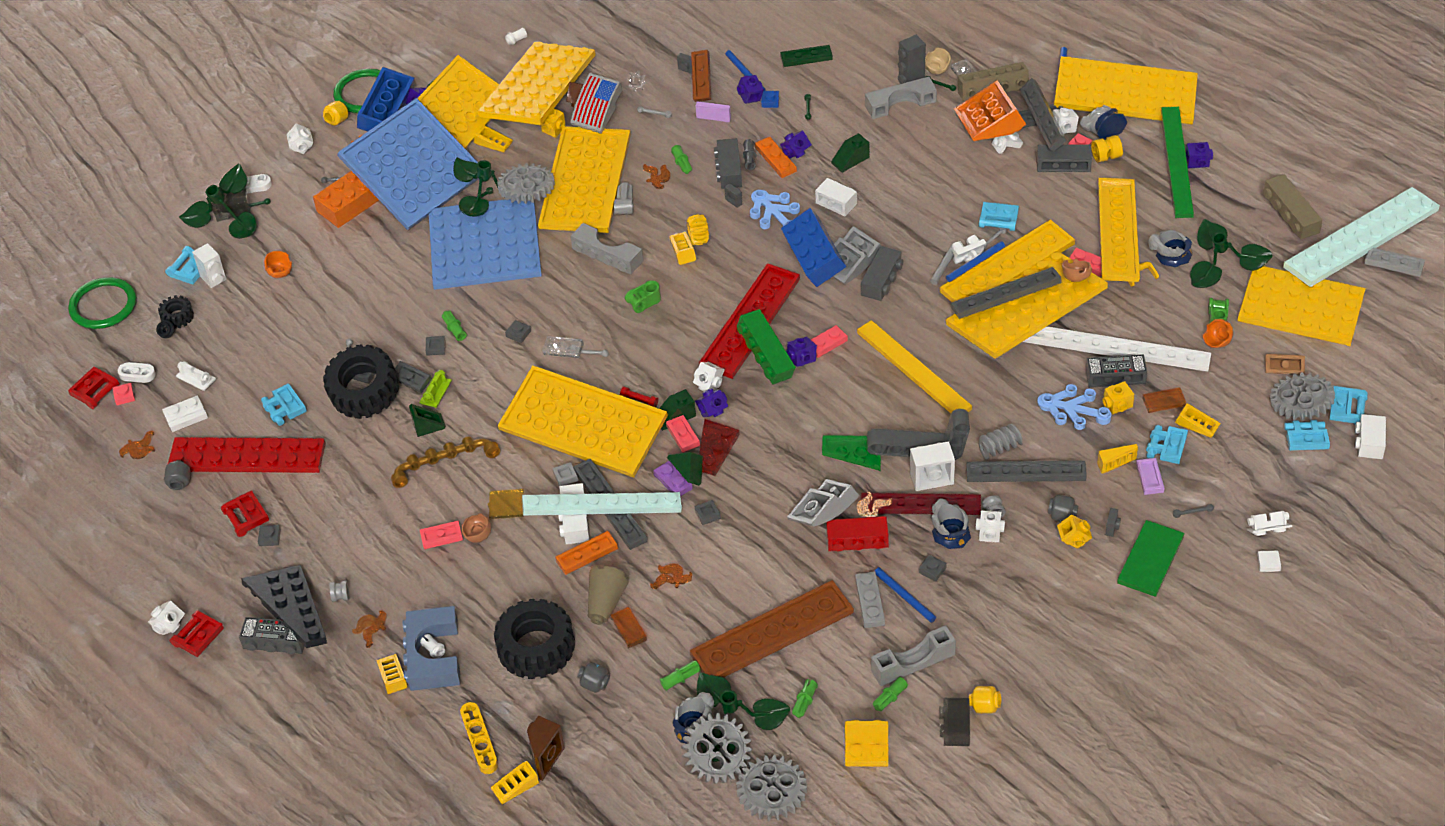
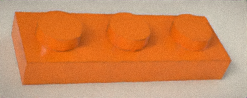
(775, 157)
(586, 552)

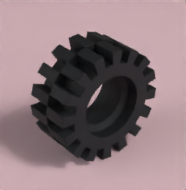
(176, 304)

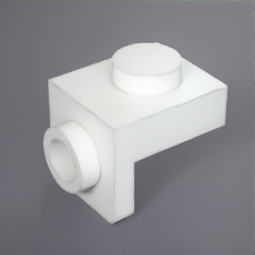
(1002, 142)

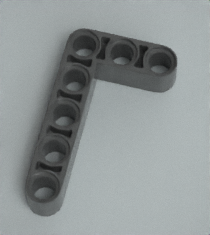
(899, 442)

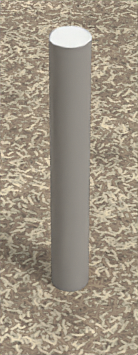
(943, 265)

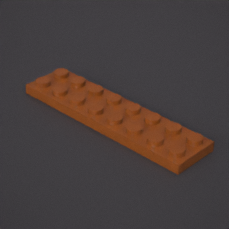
(772, 631)

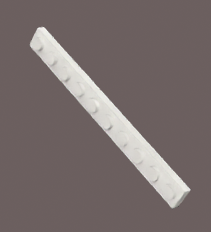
(1120, 347)

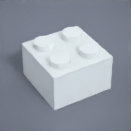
(932, 466)

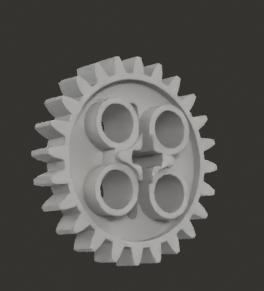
(526, 183)
(1302, 396)
(702, 761)
(771, 787)

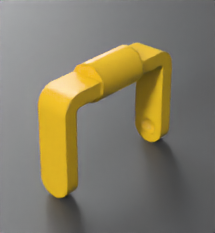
(1146, 265)

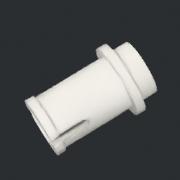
(513, 37)
(436, 649)

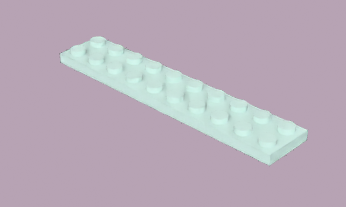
(1361, 236)

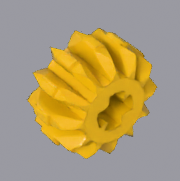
(697, 229)

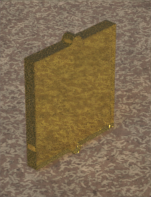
(505, 504)

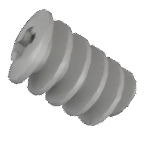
(998, 439)

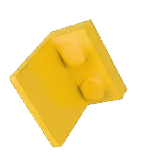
(866, 743)

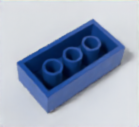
(385, 98)
(813, 247)

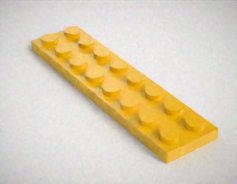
(1118, 230)
(1010, 261)

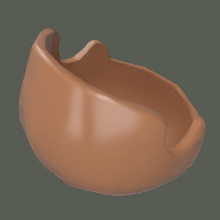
(1077, 270)
(476, 528)

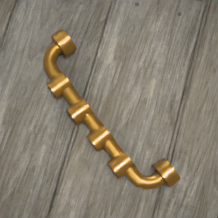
(450, 451)

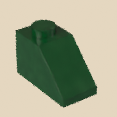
(851, 153)
(678, 405)

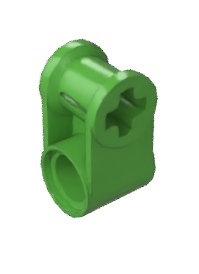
(644, 296)
(1218, 309)

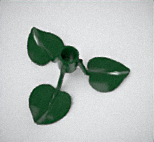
(465, 172)
(199, 213)
(1214, 235)
(767, 712)

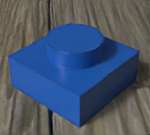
(770, 99)

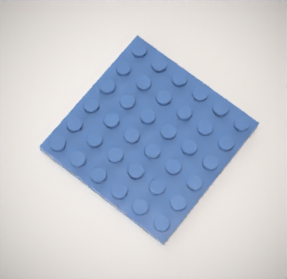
(408, 163)
(484, 247)

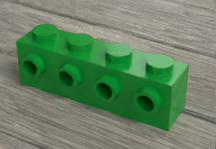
(765, 346)

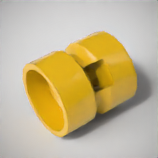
(1107, 148)

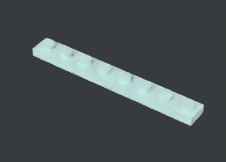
(601, 503)

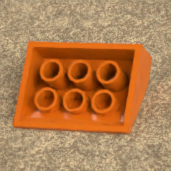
(990, 114)

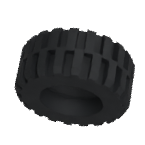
(367, 400)
(539, 659)

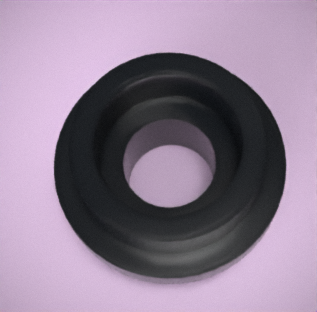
(161, 329)

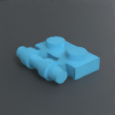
(288, 401)
(1307, 435)
(1173, 445)

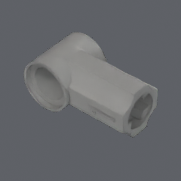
(624, 200)

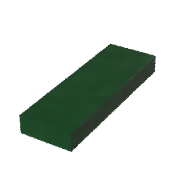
(806, 55)

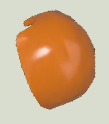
(277, 264)
(1218, 333)

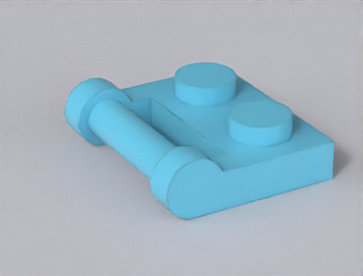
(999, 215)
(189, 272)
(1342, 404)

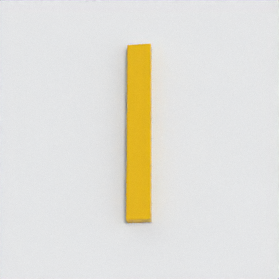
(912, 368)

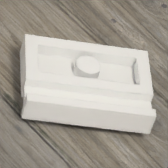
(184, 413)

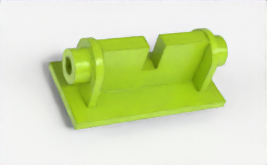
(435, 390)

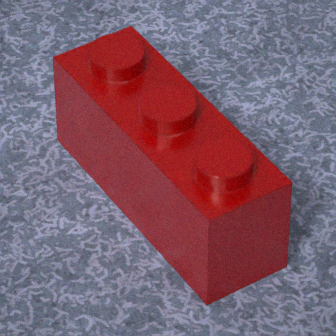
(857, 533)

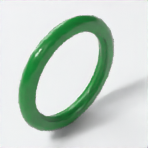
(337, 93)
(105, 323)

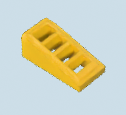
(484, 135)
(683, 250)
(1186, 420)
(1116, 457)
(396, 684)
(517, 773)

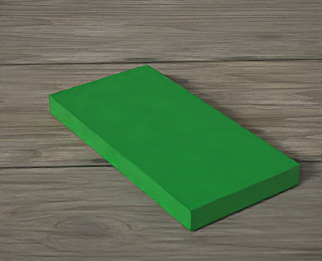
(1150, 558)

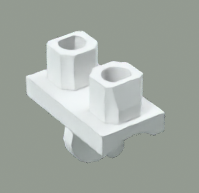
(973, 249)

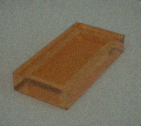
(1164, 400)
(628, 627)

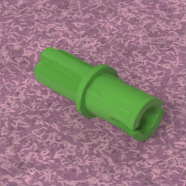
(681, 159)
(454, 325)
(680, 675)
(890, 694)
(804, 698)

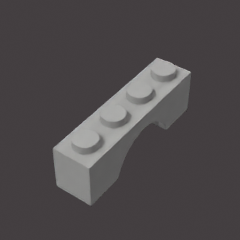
(917, 91)
(623, 257)
(934, 648)

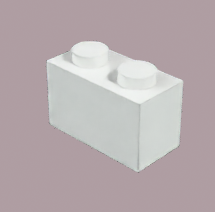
(836, 197)
(209, 265)
(1371, 437)

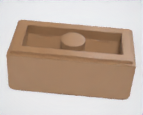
(1284, 364)

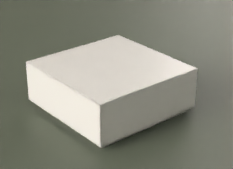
(1269, 561)

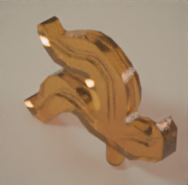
(656, 180)
(135, 452)
(862, 506)
(678, 577)
(374, 623)

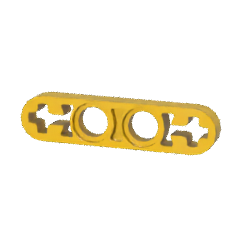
(480, 737)

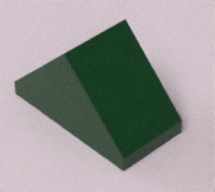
(426, 420)
(688, 465)

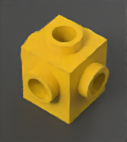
(553, 123)
(1118, 397)
(1074, 531)

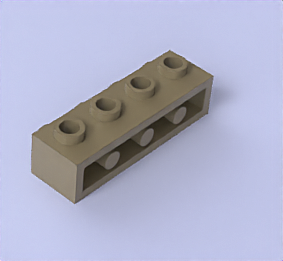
(1010, 77)
(1292, 206)

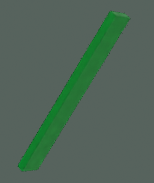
(1177, 162)

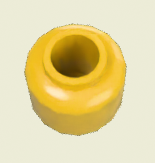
(335, 113)
(985, 699)

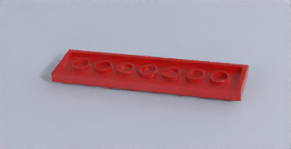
(766, 294)
(249, 454)

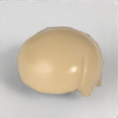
(937, 61)

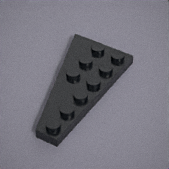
(290, 600)

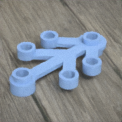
(762, 198)
(1051, 402)

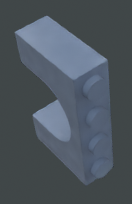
(422, 671)

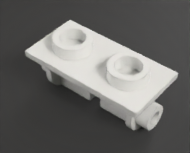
(194, 376)
(1261, 525)

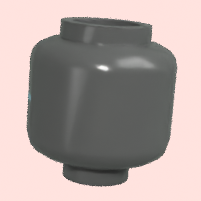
(177, 475)
(1062, 507)
(593, 677)

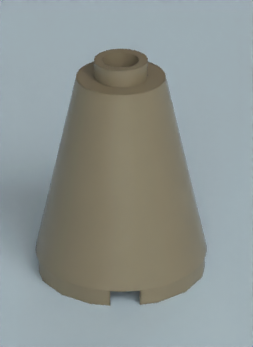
(605, 590)

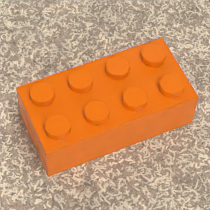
(344, 200)

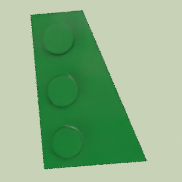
(851, 450)

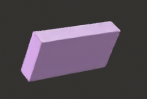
(713, 111)
(1150, 476)

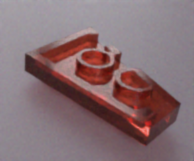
(715, 445)

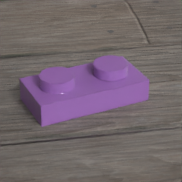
(672, 479)

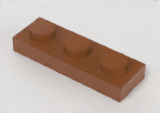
(701, 75)

